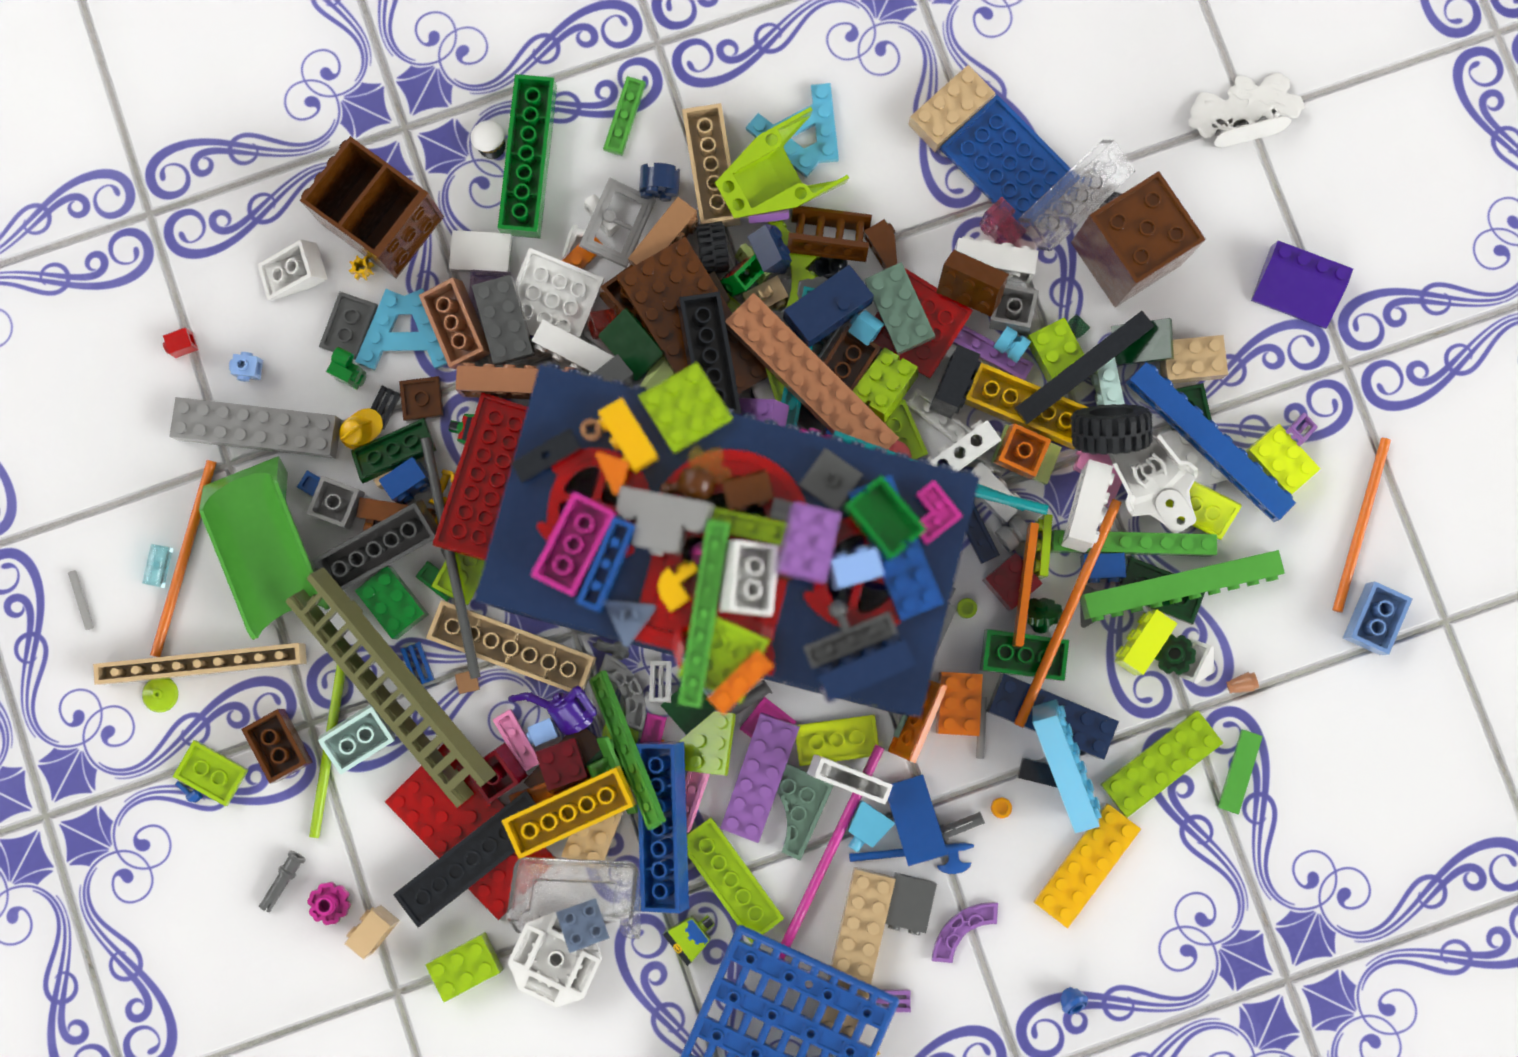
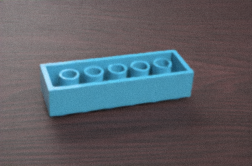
(1066, 765)

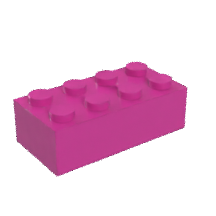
(574, 545)

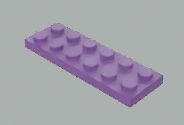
(759, 777)

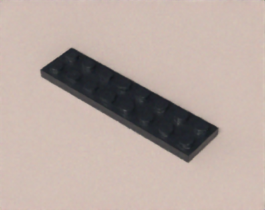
(460, 865)

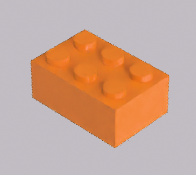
(961, 704)

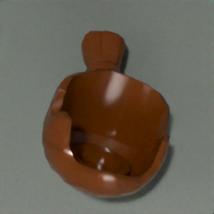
(692, 483)

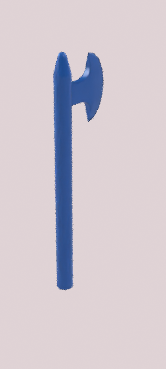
(953, 865)

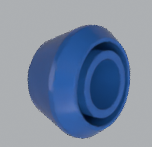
(1073, 1001)

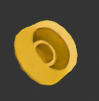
(360, 428)

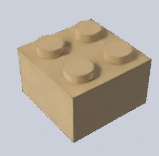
(372, 931)

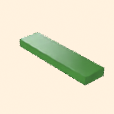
(624, 116)
(1240, 771)

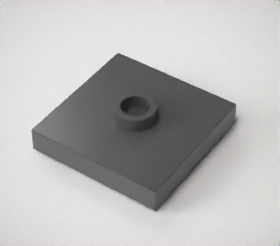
(830, 480)

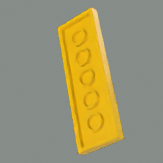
(1087, 866)

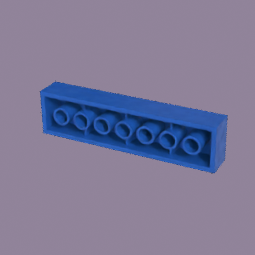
(664, 849)

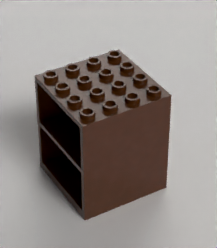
(372, 207)
(1137, 239)

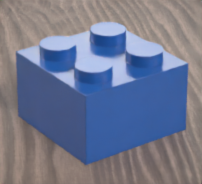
(406, 481)

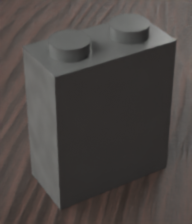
(911, 903)

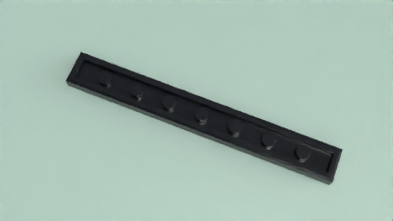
(1084, 367)

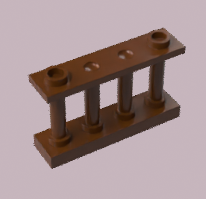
(826, 246)

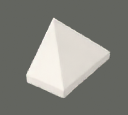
(1204, 663)

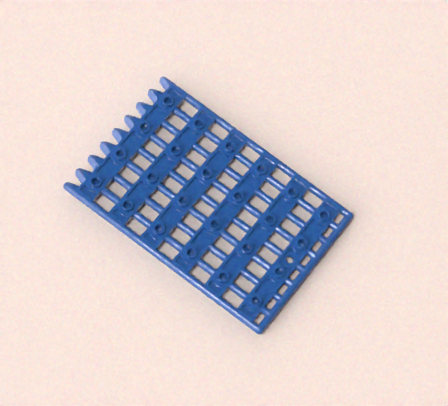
(782, 1017)

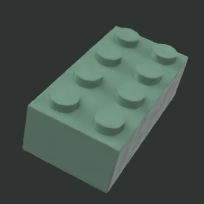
(900, 308)

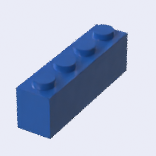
(607, 565)

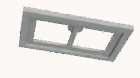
(609, 216)

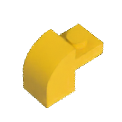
(670, 585)

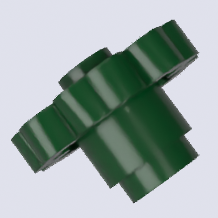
(1043, 614)
(1176, 655)

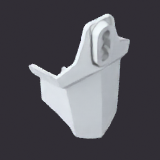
(1153, 478)

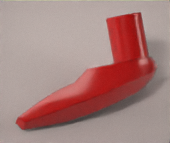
(678, 643)

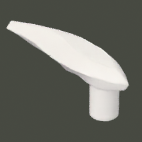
(574, 232)

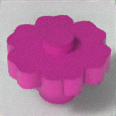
(329, 903)

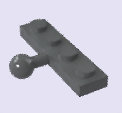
(849, 638)

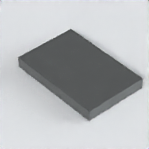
(348, 324)

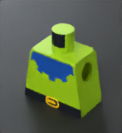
(689, 937)

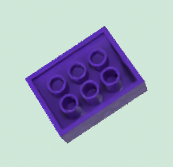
(1301, 284)

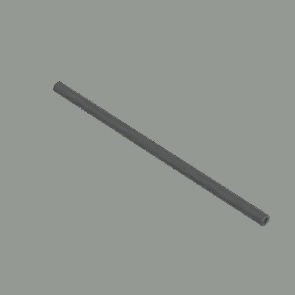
(451, 562)

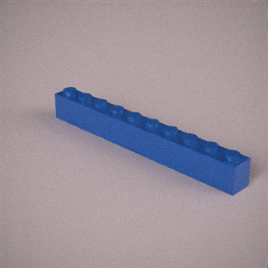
(1211, 442)

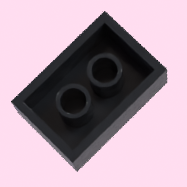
(955, 382)

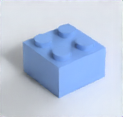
(855, 568)

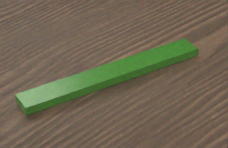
(704, 613)
(627, 750)

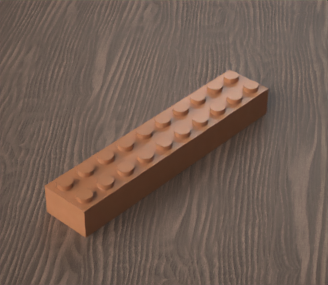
(805, 374)

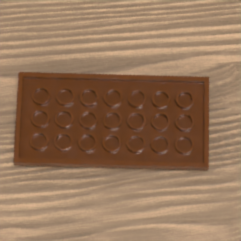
(654, 292)

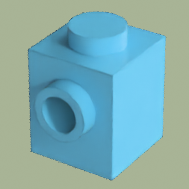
(865, 327)

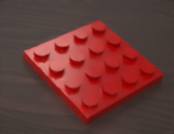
(946, 320)

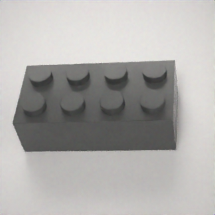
(503, 320)

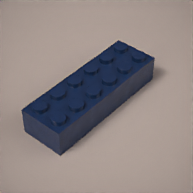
(1090, 729)

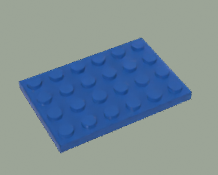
(1005, 157)

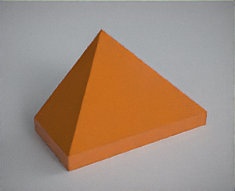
(614, 471)

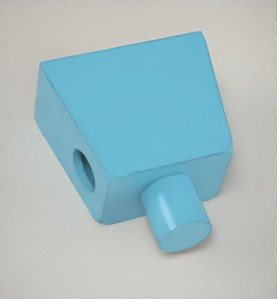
(868, 826)

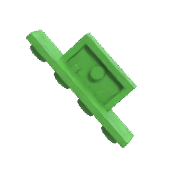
(607, 763)

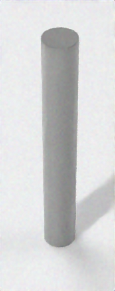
(80, 600)
(980, 748)

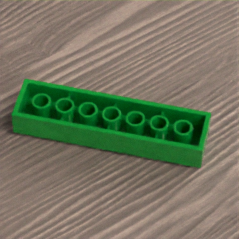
(527, 156)

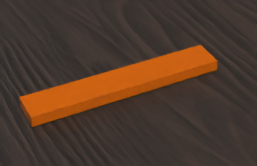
(1025, 584)

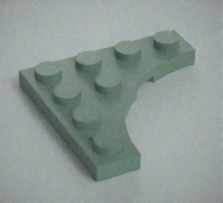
(803, 804)

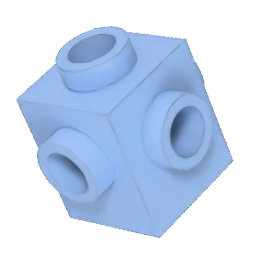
(246, 366)

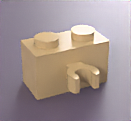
(770, 292)

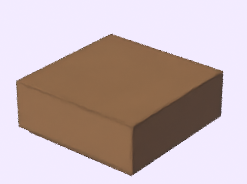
(466, 684)

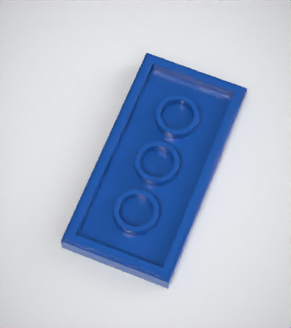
(916, 821)

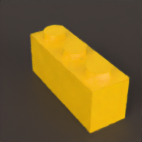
(627, 435)

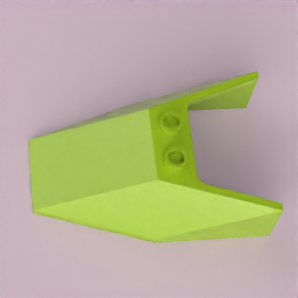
(764, 176)

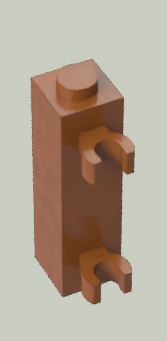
(377, 510)

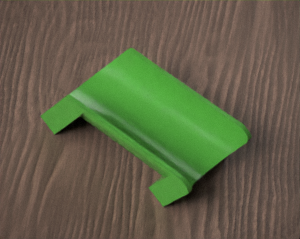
(257, 542)

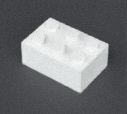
(749, 578)

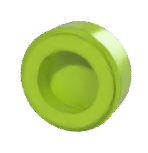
(966, 608)

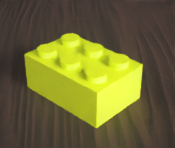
(1282, 459)
(1145, 642)

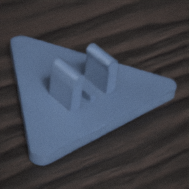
(629, 618)

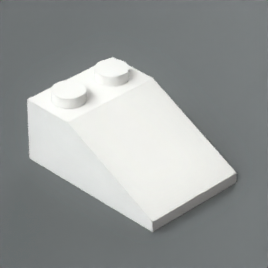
(292, 270)

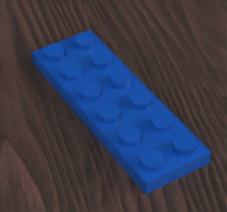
(907, 575)

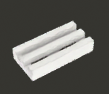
(661, 664)

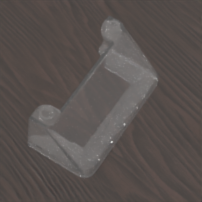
(556, 884)

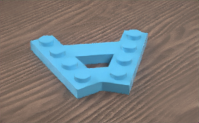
(822, 117)
(380, 334)

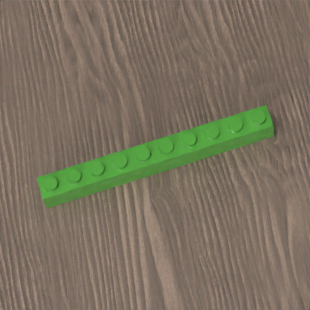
(1182, 584)

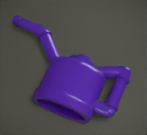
(569, 711)

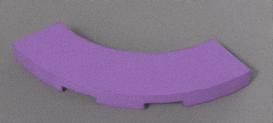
(959, 926)

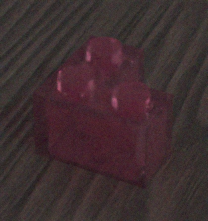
(1001, 224)

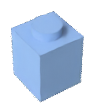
(542, 732)

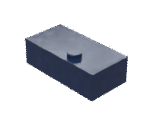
(828, 306)

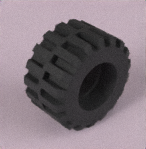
(713, 247)

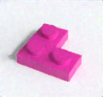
(941, 511)

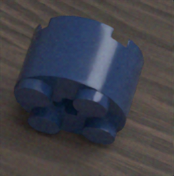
(659, 181)

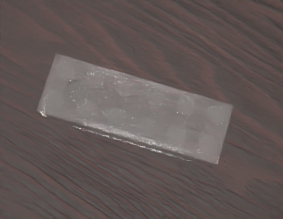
(1077, 195)

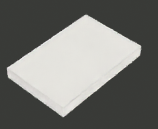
(480, 251)

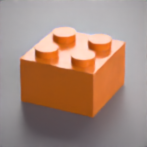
(1022, 451)

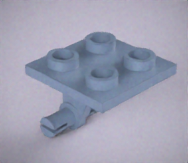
(582, 925)

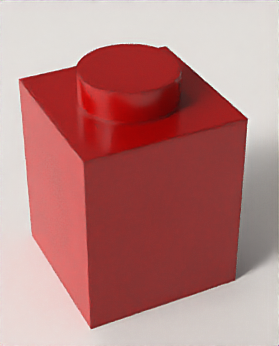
(179, 342)

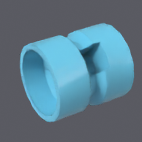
(1012, 344)

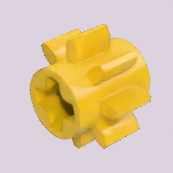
(359, 262)

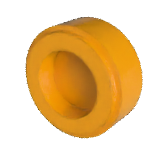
(1001, 807)

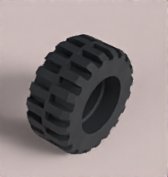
(1111, 429)

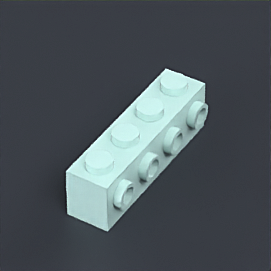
(1107, 385)

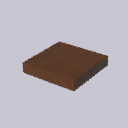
(421, 398)

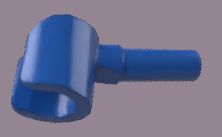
(193, 796)

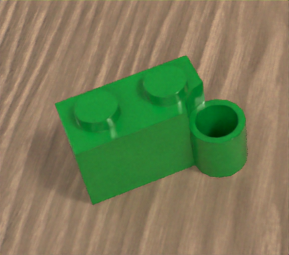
(344, 370)

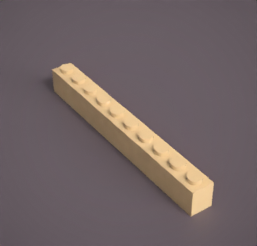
(199, 664)

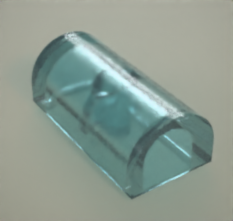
(157, 565)

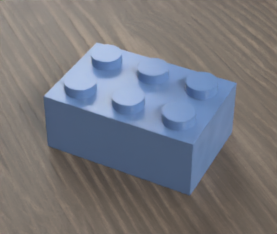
(1377, 618)

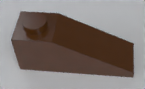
(882, 243)

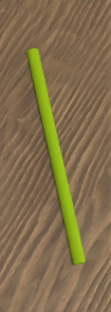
(325, 765)

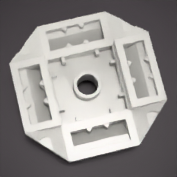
(539, 975)

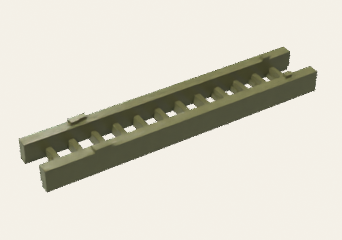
(377, 694)

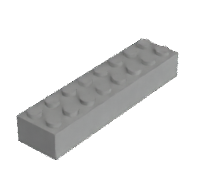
(255, 427)

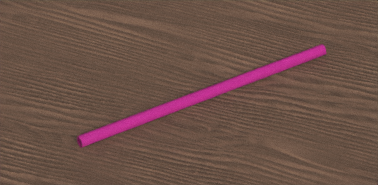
(828, 854)

